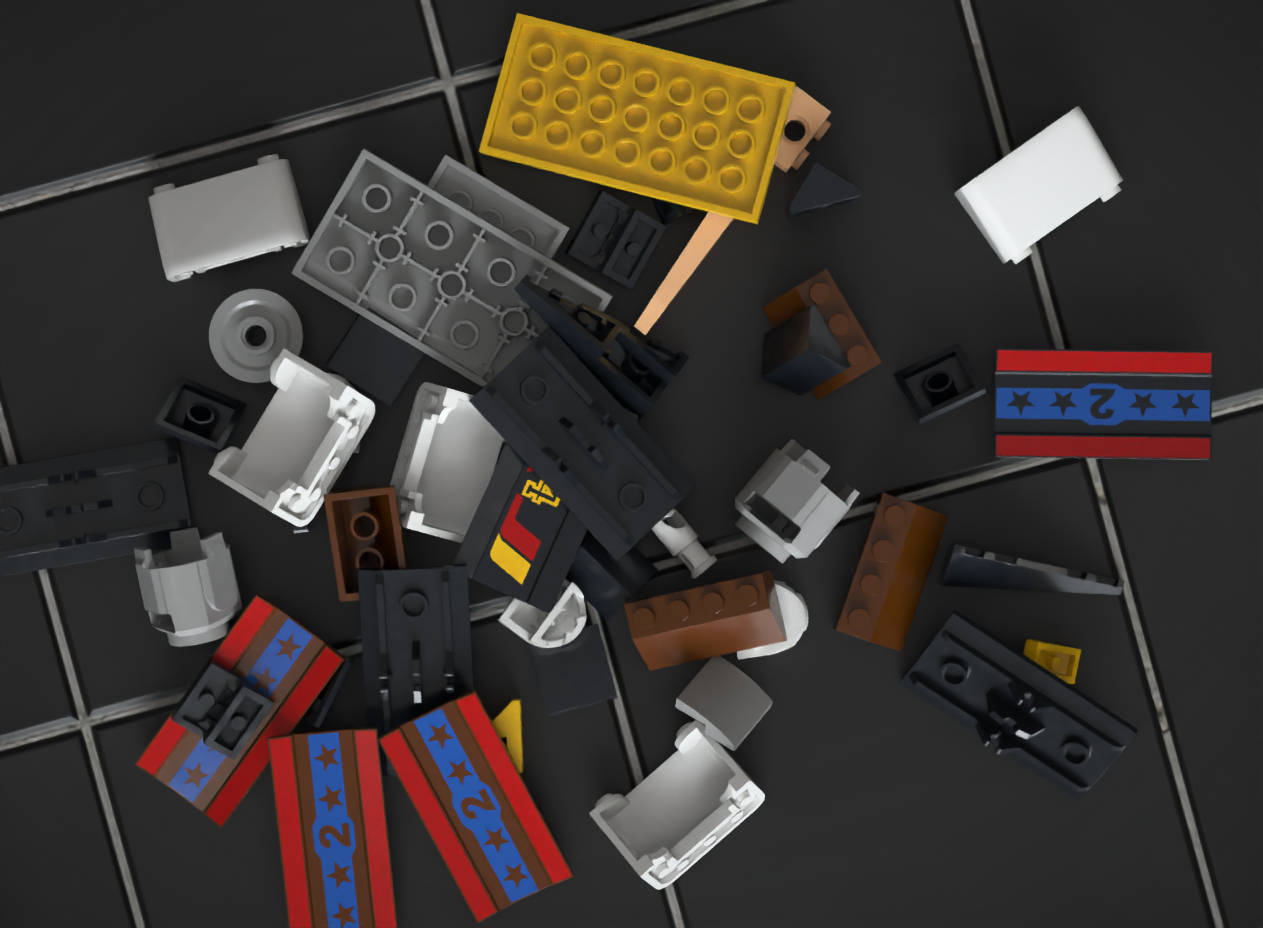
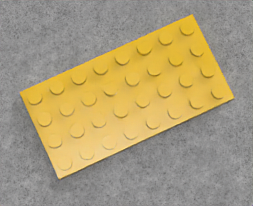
(637, 118)

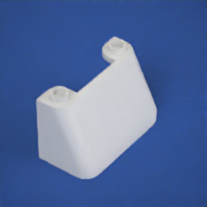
(1040, 186)
(228, 218)
(297, 441)
(444, 462)
(679, 808)

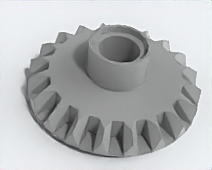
(232, 326)

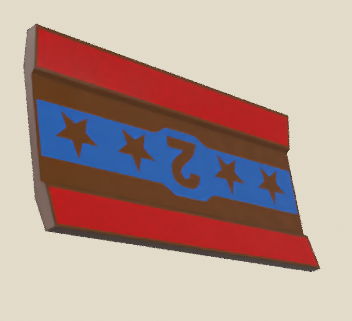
(283, 663)
(475, 805)
(333, 829)

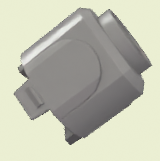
(788, 505)
(189, 587)

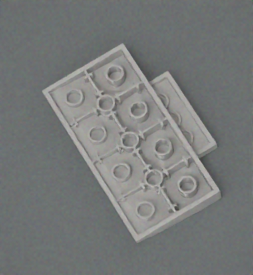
(441, 262)

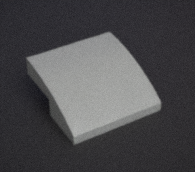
(724, 702)

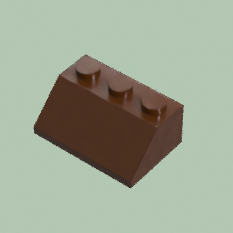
(839, 318)
(363, 533)

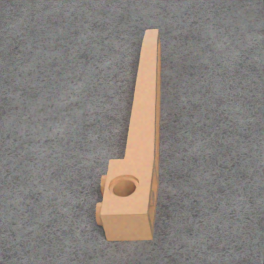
(813, 119)

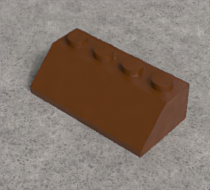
(890, 572)
(706, 620)

